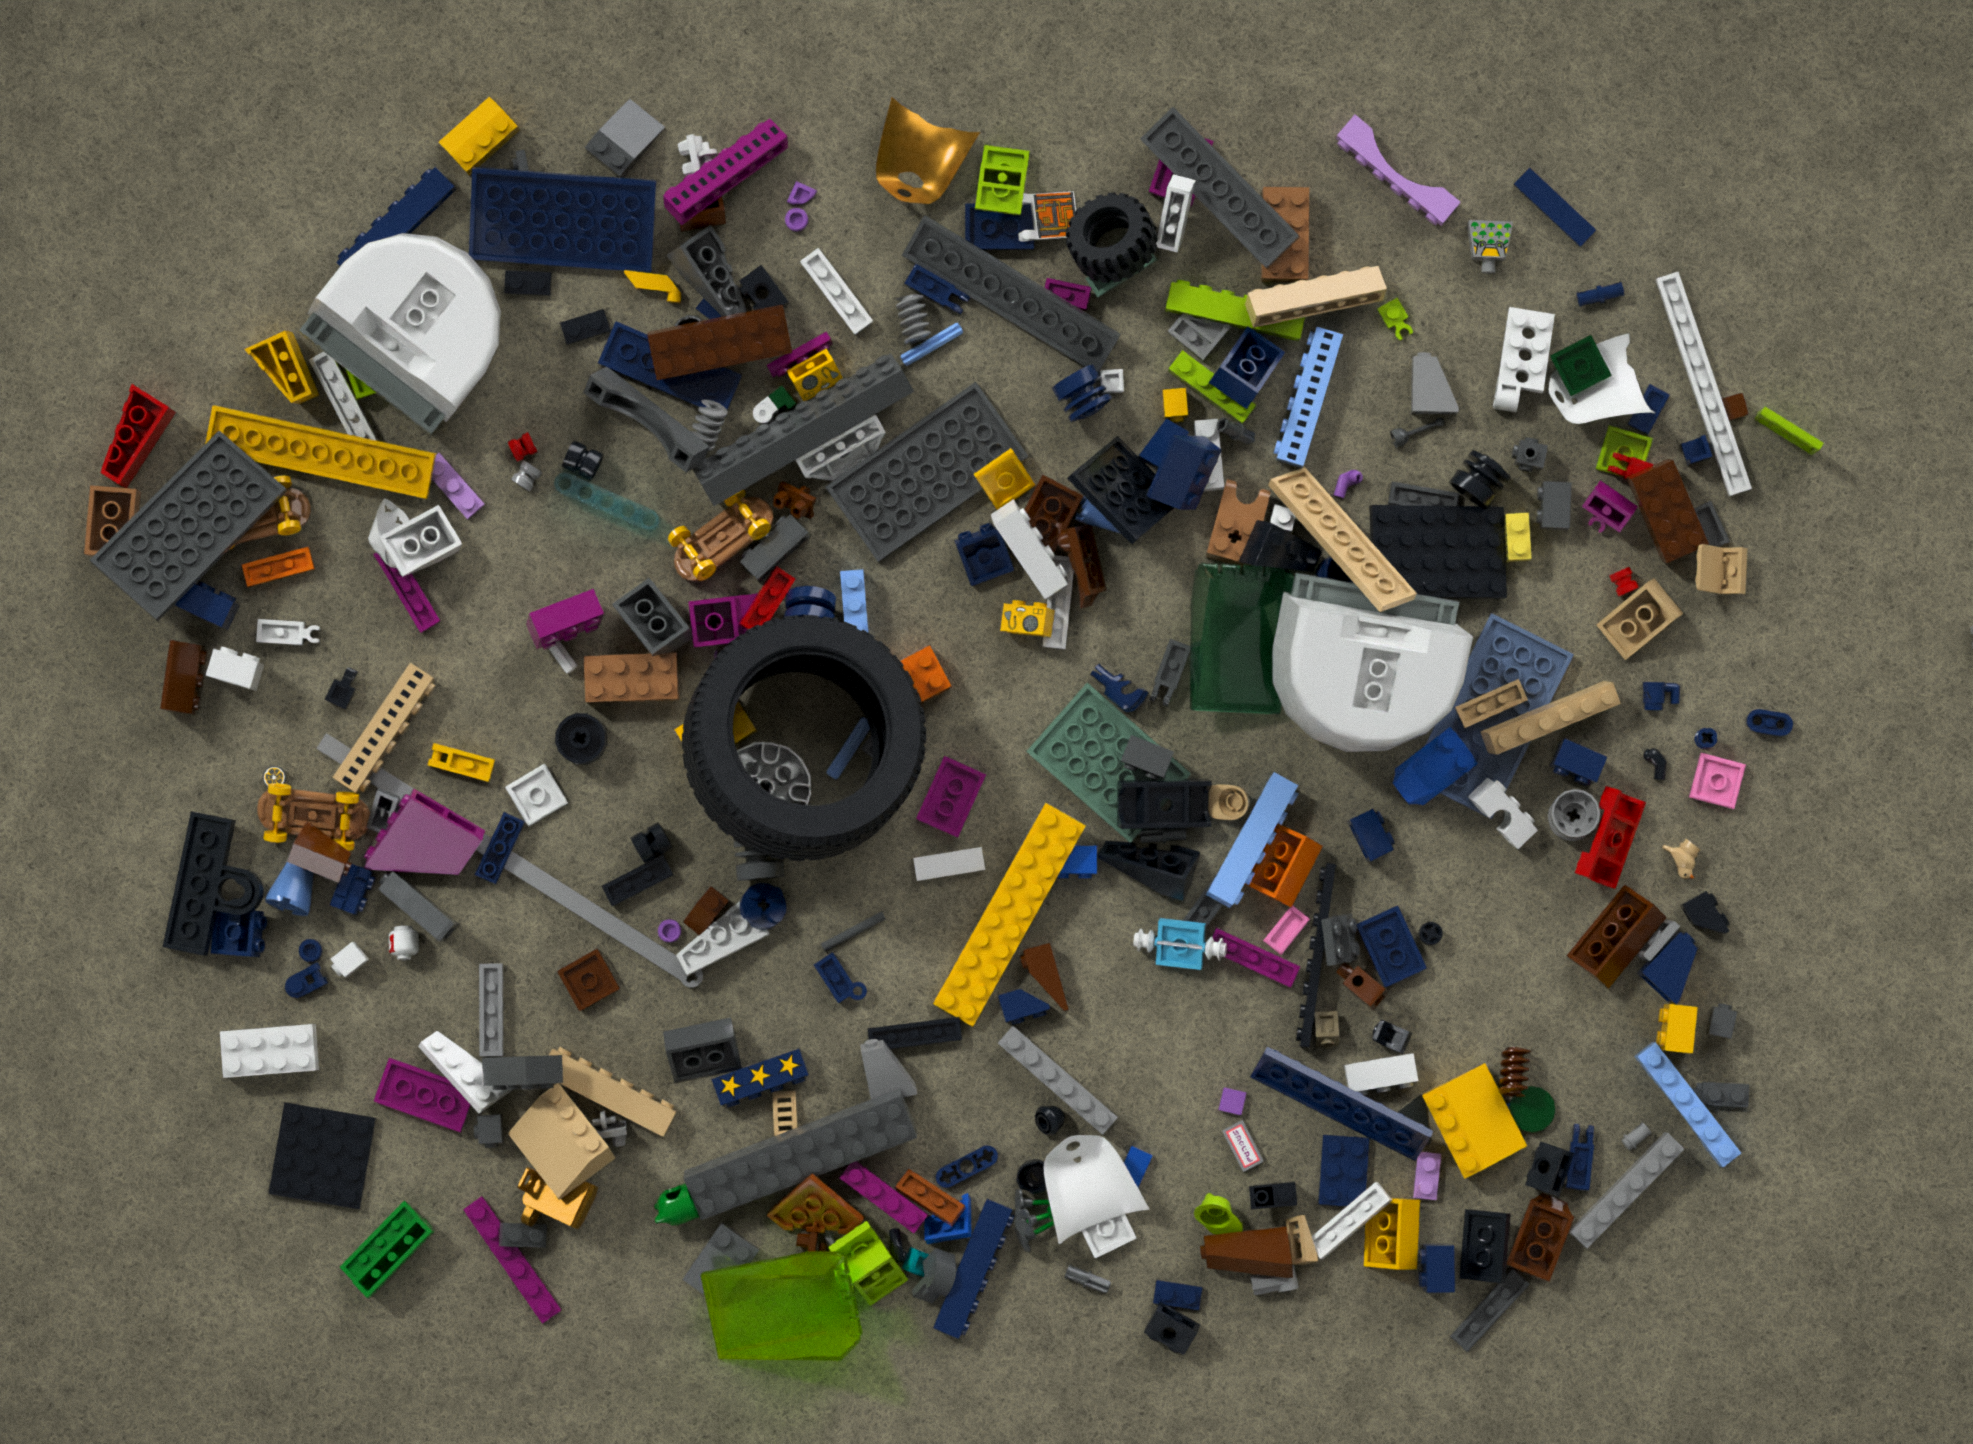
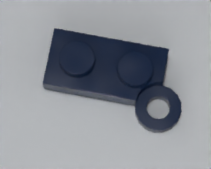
(837, 979)

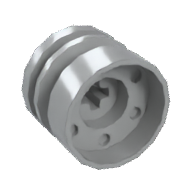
(1586, 811)

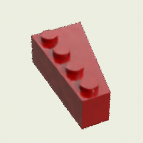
(135, 435)

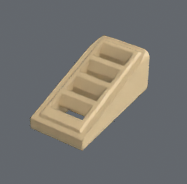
(784, 1094)
(1301, 1248)

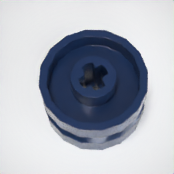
(810, 601)

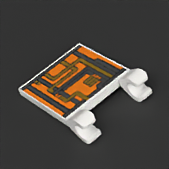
(1050, 215)

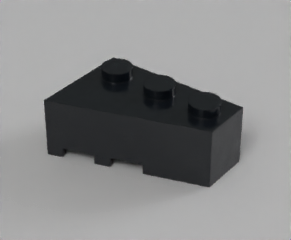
(1278, 549)

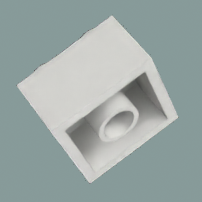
(233, 669)

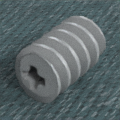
(912, 319)
(710, 422)

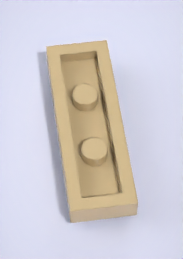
(1491, 703)

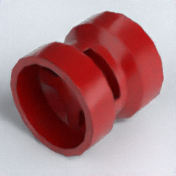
(517, 448)
(1623, 580)

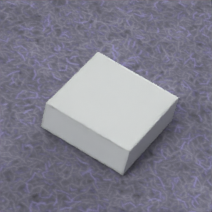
(1112, 380)

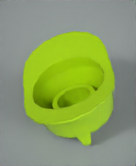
(1217, 1215)

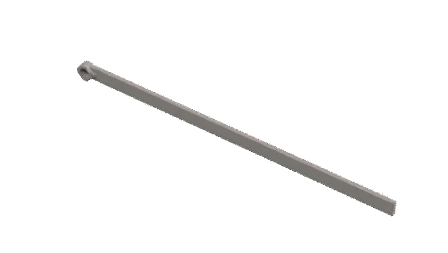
(543, 881)

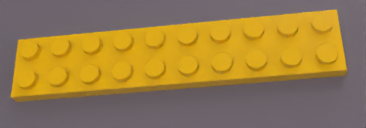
(326, 452)
(1009, 914)

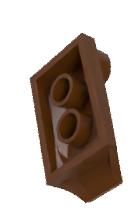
(1052, 509)
(1085, 561)
(1541, 1237)

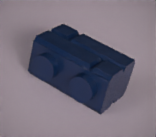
(352, 890)

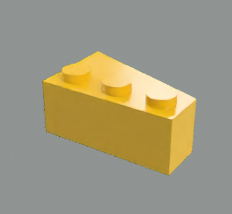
(285, 366)

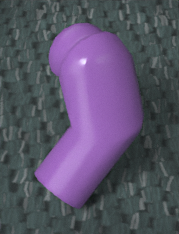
(1346, 480)

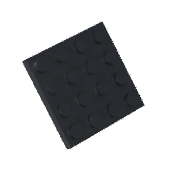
(1118, 488)
(322, 1155)

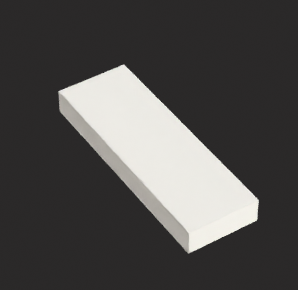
(949, 864)

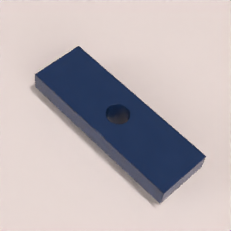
(507, 835)

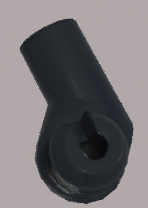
(1658, 761)

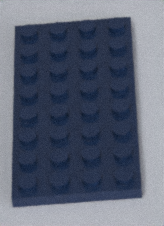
(562, 219)

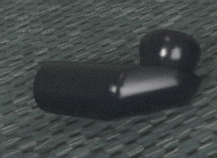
(896, 1246)

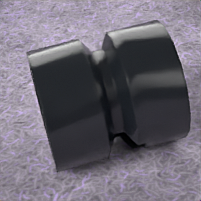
(580, 459)
(643, 845)

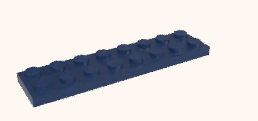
(1341, 1103)

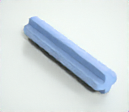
(931, 344)
(848, 748)

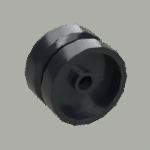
(567, 738)

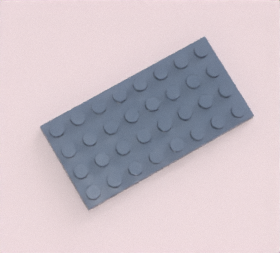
(1498, 658)

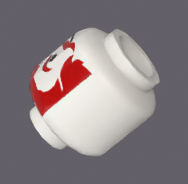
(403, 942)

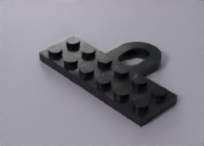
(200, 884)

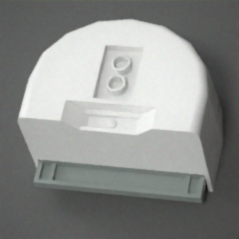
(410, 323)
(1366, 673)

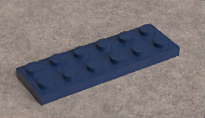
(630, 354)

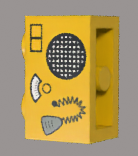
(814, 375)
(1027, 620)

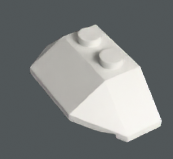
(843, 451)

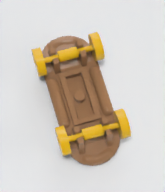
(283, 517)
(721, 537)
(337, 815)

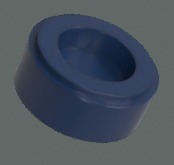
(310, 950)

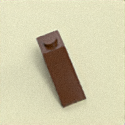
(1043, 968)

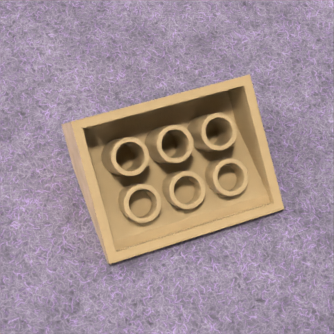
(560, 1142)

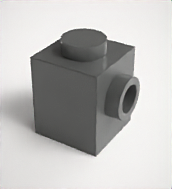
(489, 1130)

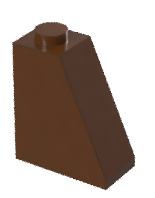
(319, 854)

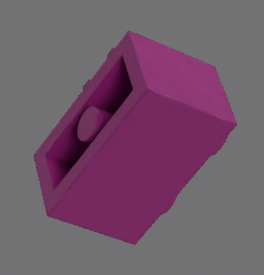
(1609, 507)

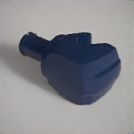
(1114, 690)

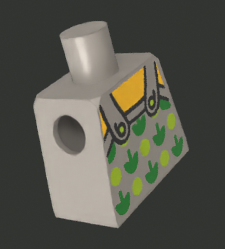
(1489, 242)

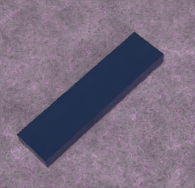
(1554, 207)

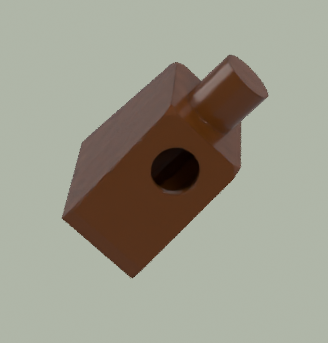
(1369, 993)

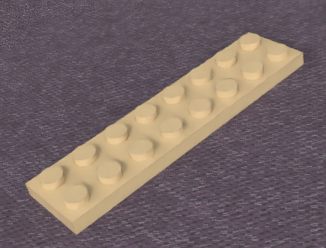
(1342, 539)

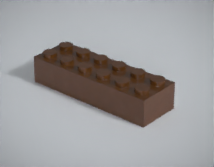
(719, 342)

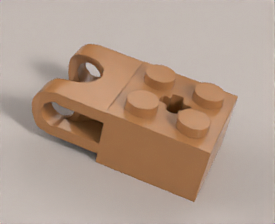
(1235, 519)

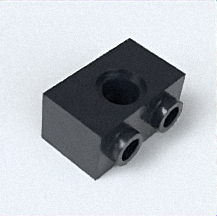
(757, 280)
(1554, 1179)
(1168, 1317)

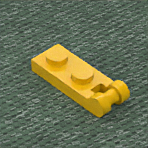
(462, 762)

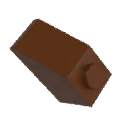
(706, 910)

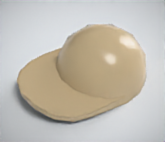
(1227, 802)

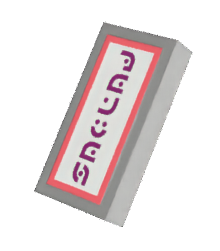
(1242, 1145)

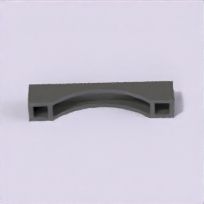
(615, 393)

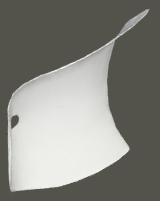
(1609, 397)
(1090, 1189)

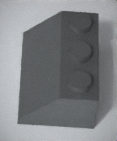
(774, 547)
(653, 619)
(702, 1050)

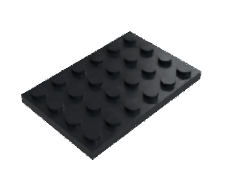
(1444, 548)

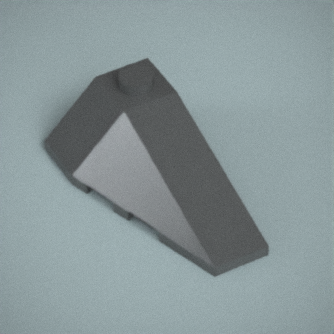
(705, 268)

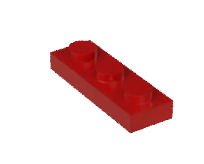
(768, 598)

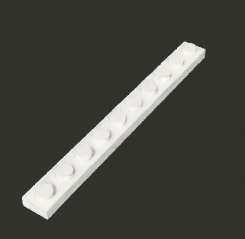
(1703, 384)

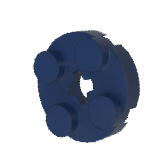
(772, 897)

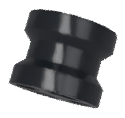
(1434, 934)

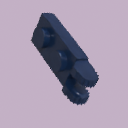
(934, 288)
(1581, 1165)

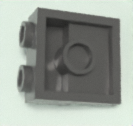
(1340, 939)

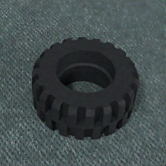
(1119, 259)

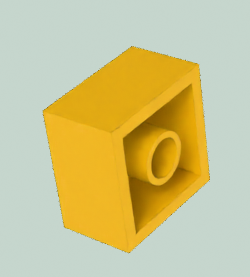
(1677, 1028)

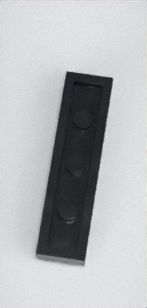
(918, 1033)

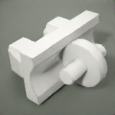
(698, 151)

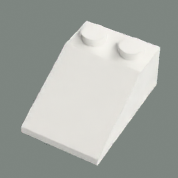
(421, 541)

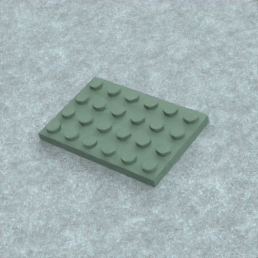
(1086, 751)

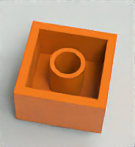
(926, 673)

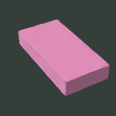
(1286, 930)

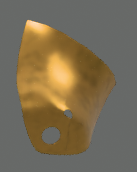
(919, 148)

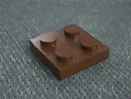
(588, 979)

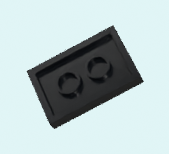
(1485, 1246)

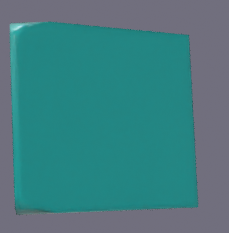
(915, 1261)

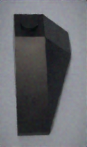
(1162, 870)

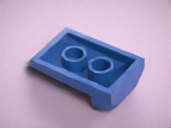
(1433, 768)

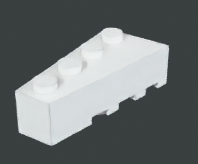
(1029, 549)

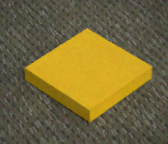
(1004, 479)

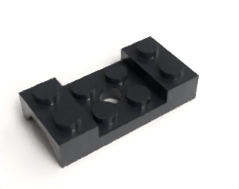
(1140, 804)

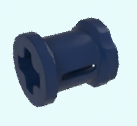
(1698, 738)

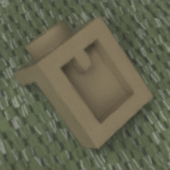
(1326, 1029)

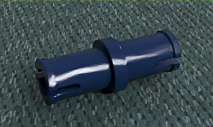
(1600, 294)

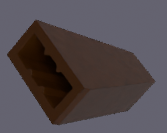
(1250, 1252)

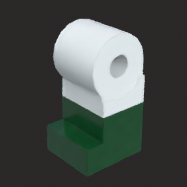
(772, 405)

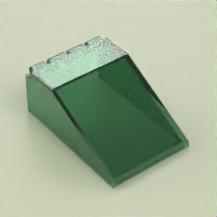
(1234, 637)

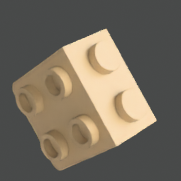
(1721, 569)

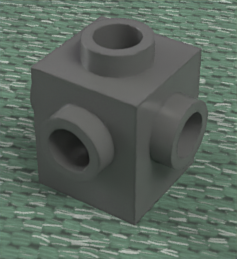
(1529, 463)

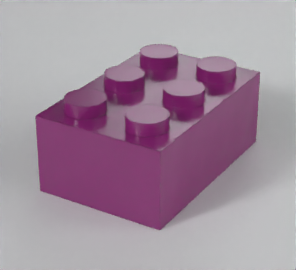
(565, 619)

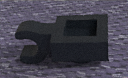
(342, 691)

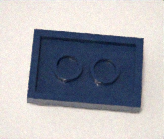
(997, 230)
(1391, 946)
(1343, 1169)

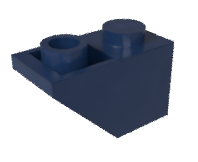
(1020, 1004)

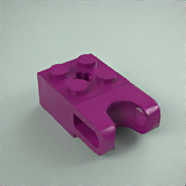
(729, 611)

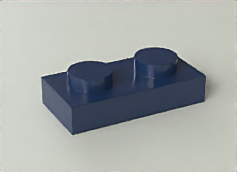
(1177, 1294)

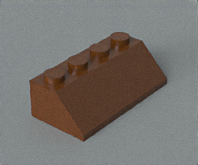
(1616, 936)

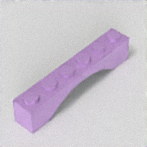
(1434, 201)

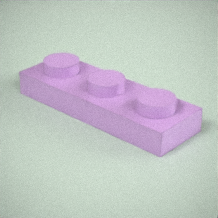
(455, 487)

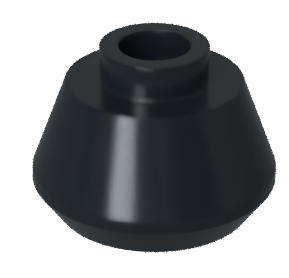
(1049, 1119)

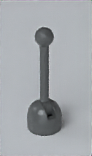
(1402, 436)

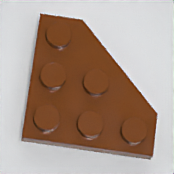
(815, 1208)

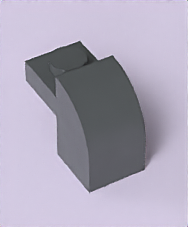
(938, 1278)

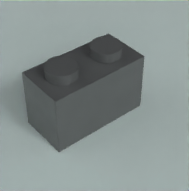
(1555, 505)
(1146, 757)

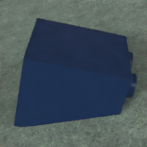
(1670, 967)

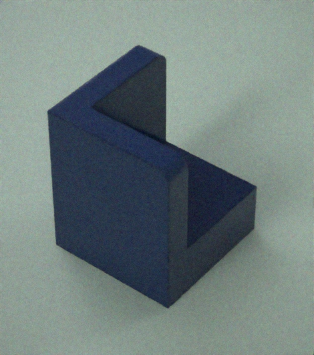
(1696, 450)

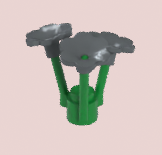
(1024, 1222)

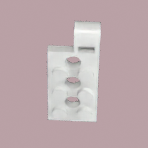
(1507, 386)

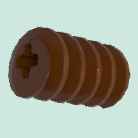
(1513, 1071)

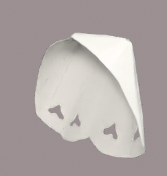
(384, 523)

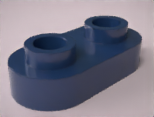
(1769, 721)

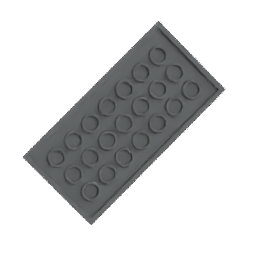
(923, 472)
(188, 525)

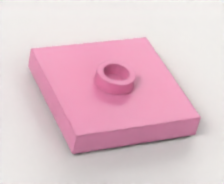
(1717, 781)

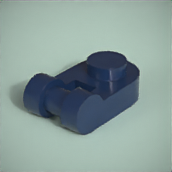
(298, 986)

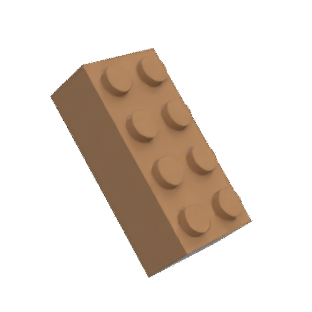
(1293, 207)
(631, 678)

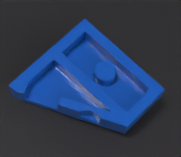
(939, 1231)

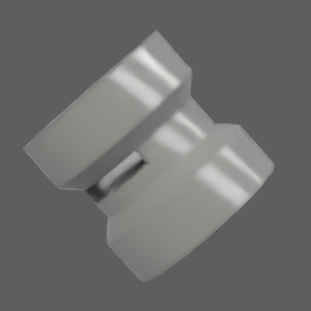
(523, 480)

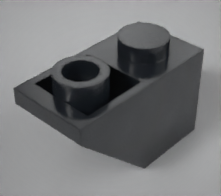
(1702, 912)
(1273, 1195)

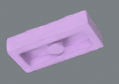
(1427, 1175)

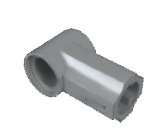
(1264, 1284)

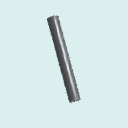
(853, 931)

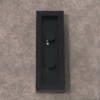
(637, 880)

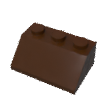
(183, 677)

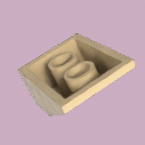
(1639, 618)

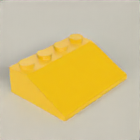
(1474, 1120)

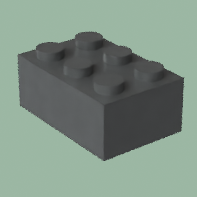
(522, 1072)

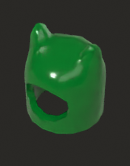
(675, 1206)

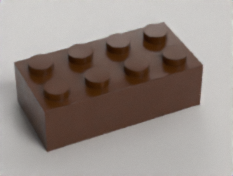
(1667, 510)

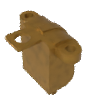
(539, 1198)

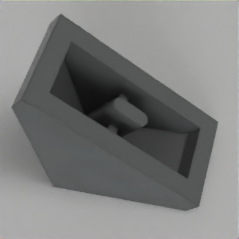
(381, 810)

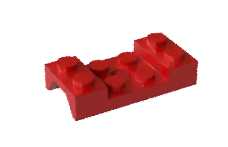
(1607, 857)

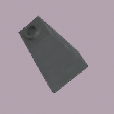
(417, 906)

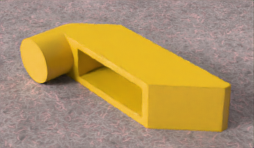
(655, 282)

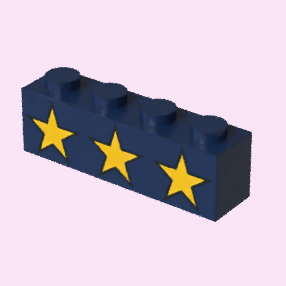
(761, 1076)

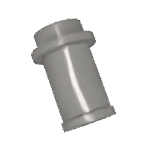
(1636, 1136)

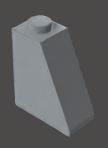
(1430, 388)
(884, 1070)

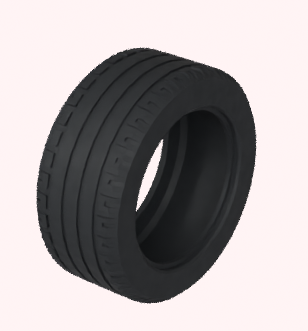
(850, 661)

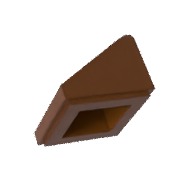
(1735, 406)

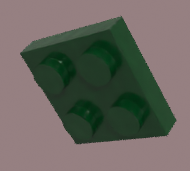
(1580, 365)

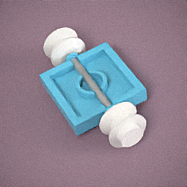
(1180, 944)

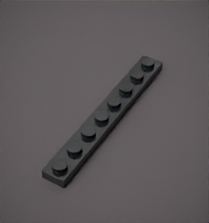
(1314, 965)

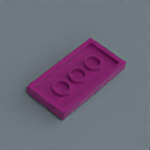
(422, 1095)

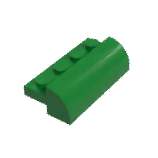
(387, 1249)

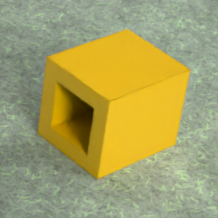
(1175, 404)

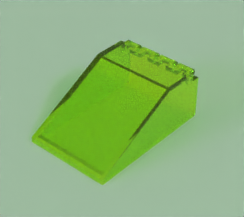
(784, 1308)

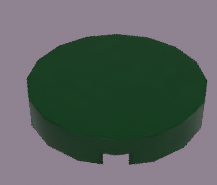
(1534, 1110)

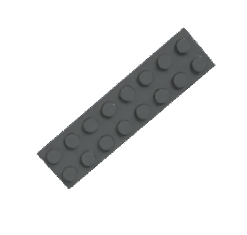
(1220, 188)

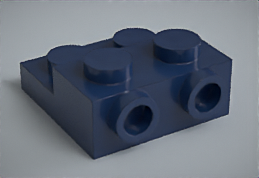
(983, 554)
(238, 934)

